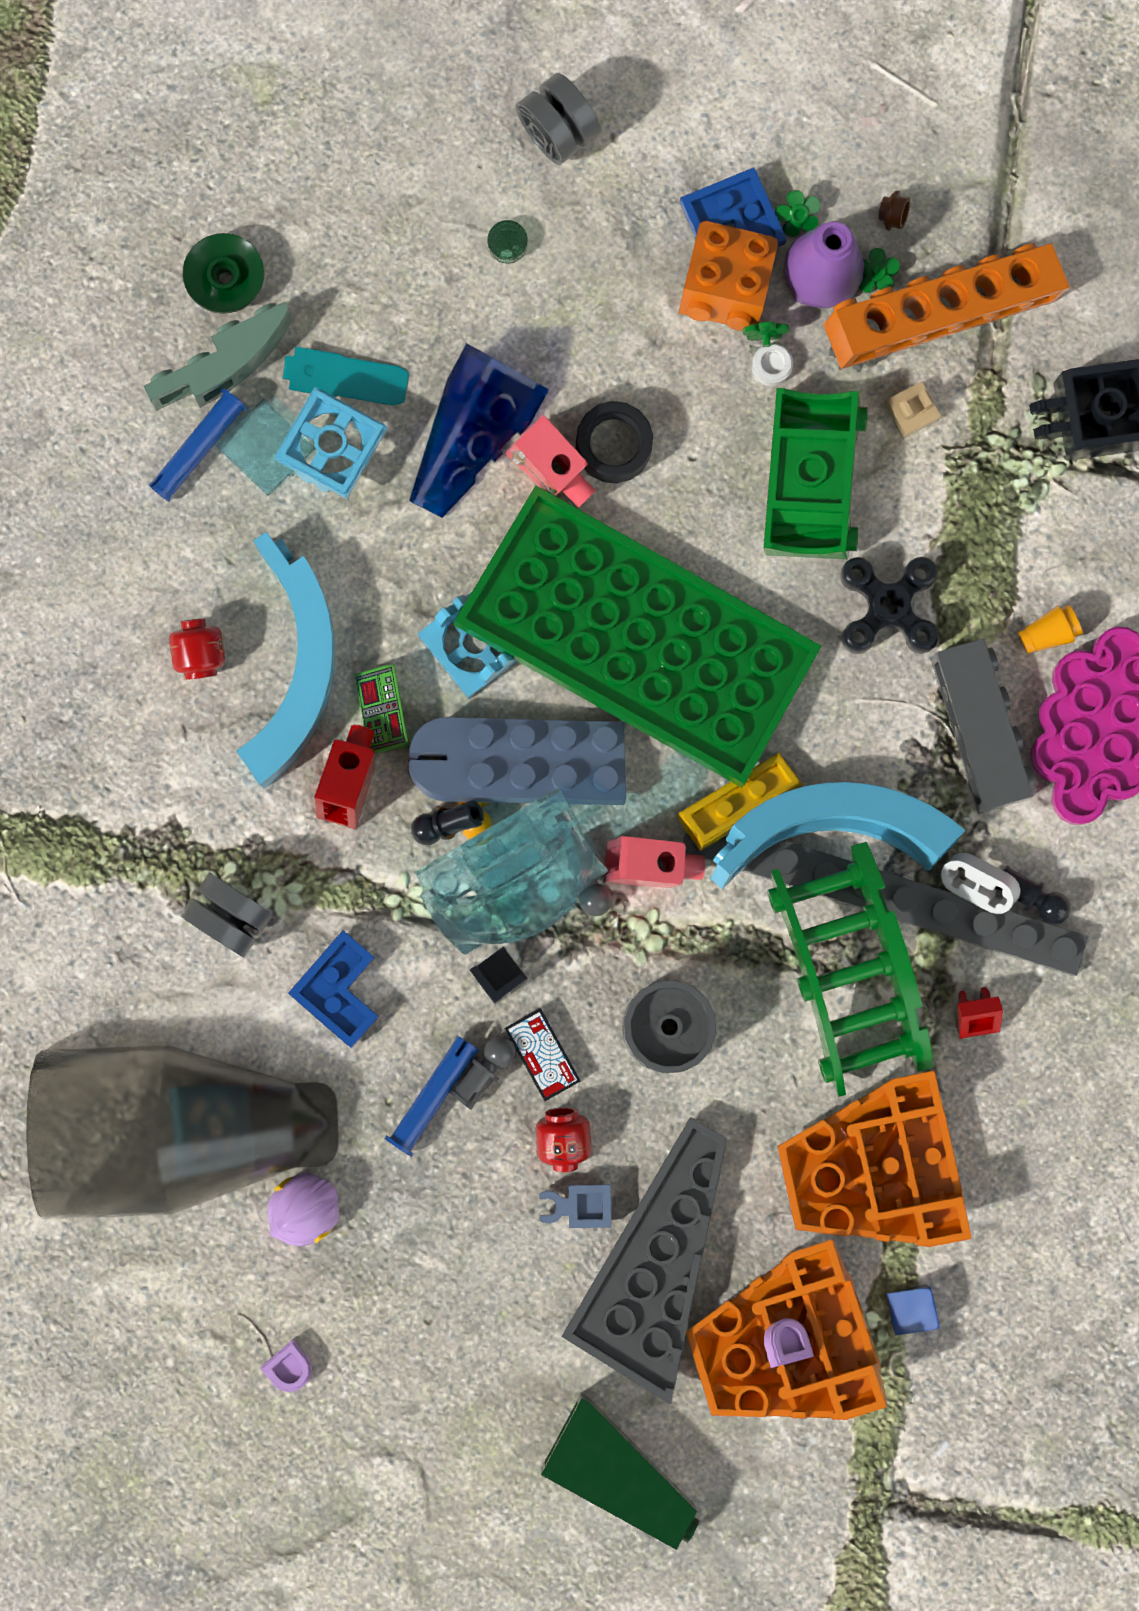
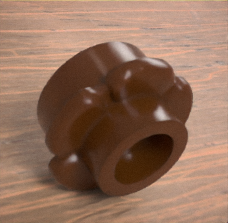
(894, 210)

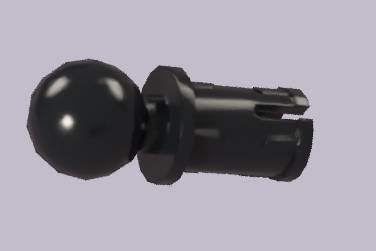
(445, 822)
(1052, 907)

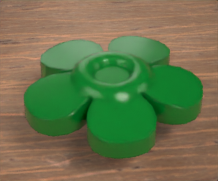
(798, 213)
(878, 271)
(766, 331)

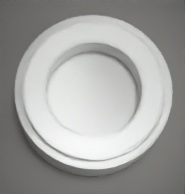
(772, 364)

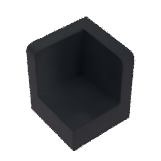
(499, 975)

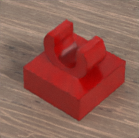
(978, 1016)

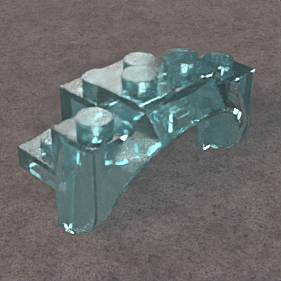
(514, 874)

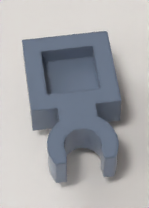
(586, 1206)

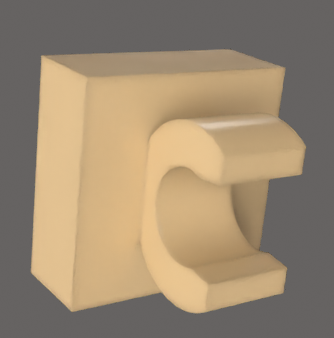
(912, 410)

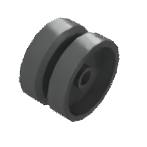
(692, 1018)

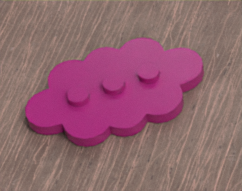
(1091, 728)

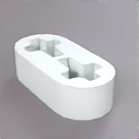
(980, 883)

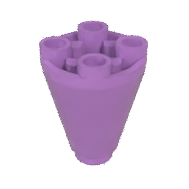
(824, 266)

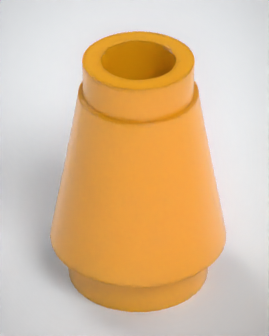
(1051, 630)

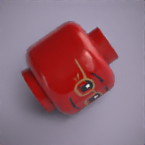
(197, 649)
(563, 1139)

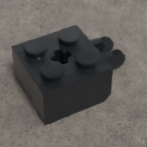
(1082, 424)

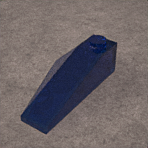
(475, 418)

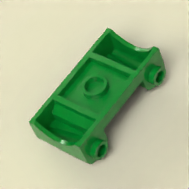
(813, 474)

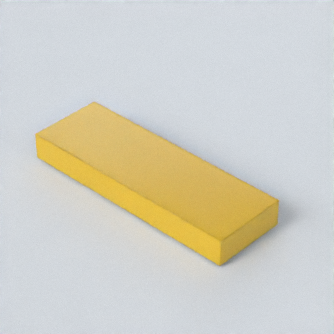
(719, 811)

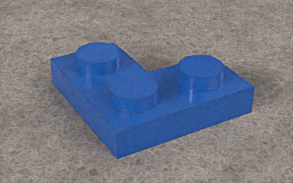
(734, 201)
(326, 993)

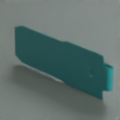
(345, 376)

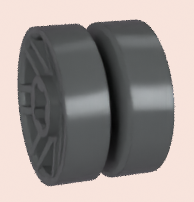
(558, 118)
(226, 915)

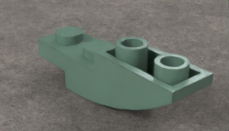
(239, 353)

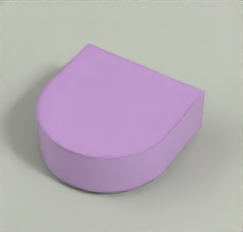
(786, 1342)
(288, 1368)

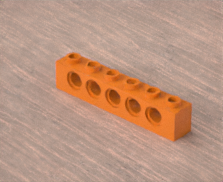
(857, 342)

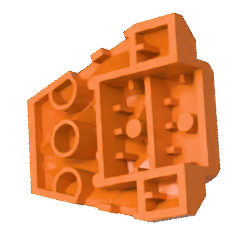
(879, 1169)
(833, 1384)

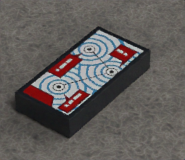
(542, 1054)

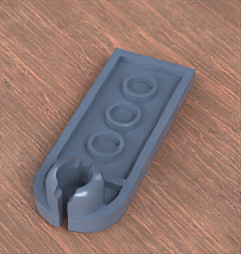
(519, 760)

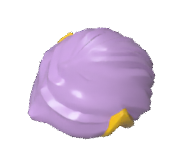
(303, 1209)

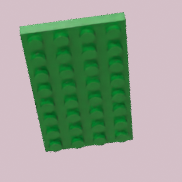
(638, 636)

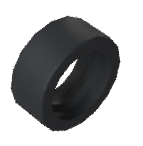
(628, 414)

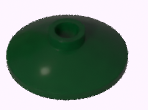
(216, 256)

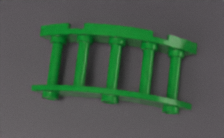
(891, 962)

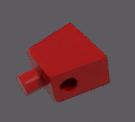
(344, 791)

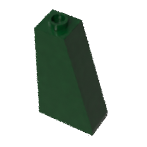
(611, 1472)

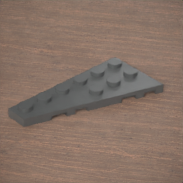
(646, 1288)

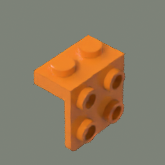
(728, 275)

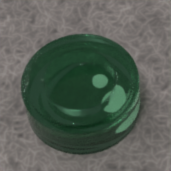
(507, 241)

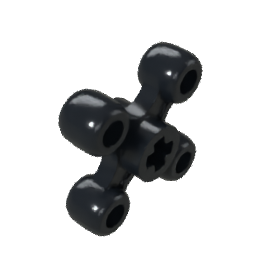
(899, 594)

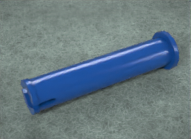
(197, 445)
(432, 1095)

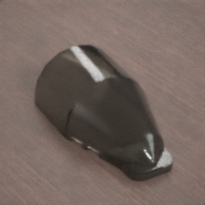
(163, 1130)

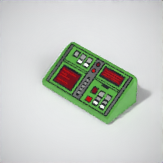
(382, 708)

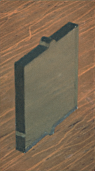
(255, 444)

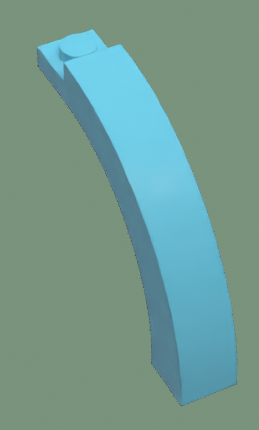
(307, 698)
(839, 806)

